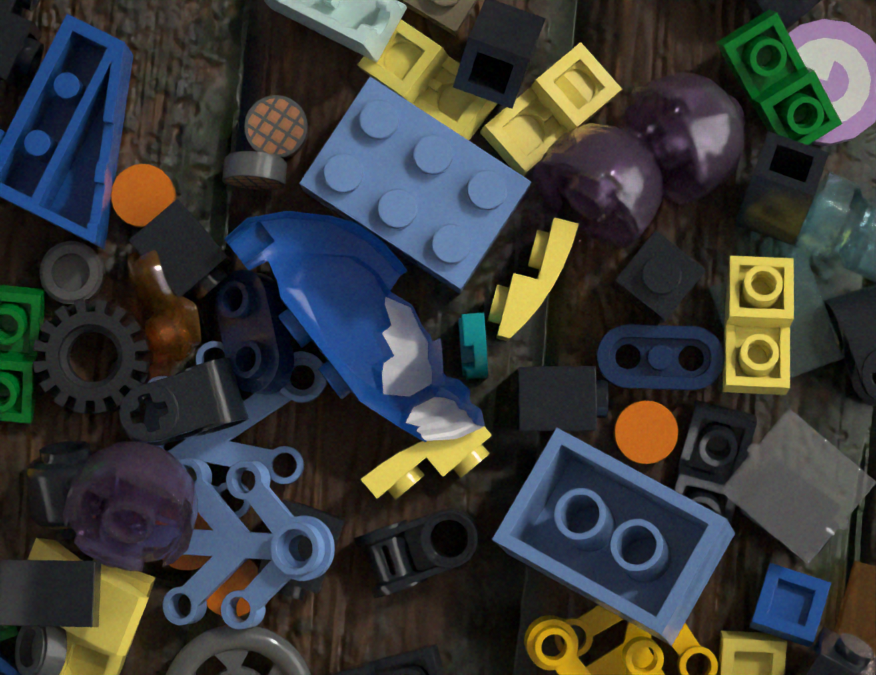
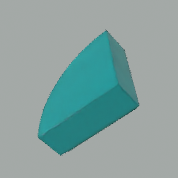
(473, 346)

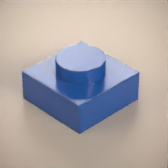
(790, 605)

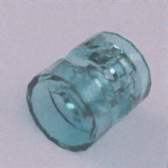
(841, 225)

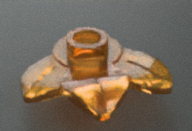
(173, 319)

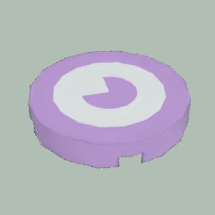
(847, 70)

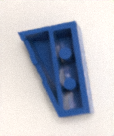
(69, 132)

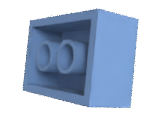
(415, 185)
(614, 536)

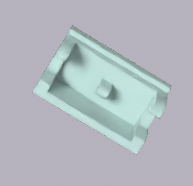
(357, 24)

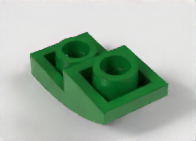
(777, 81)
(19, 328)

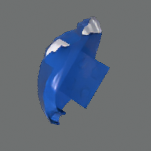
(340, 298)

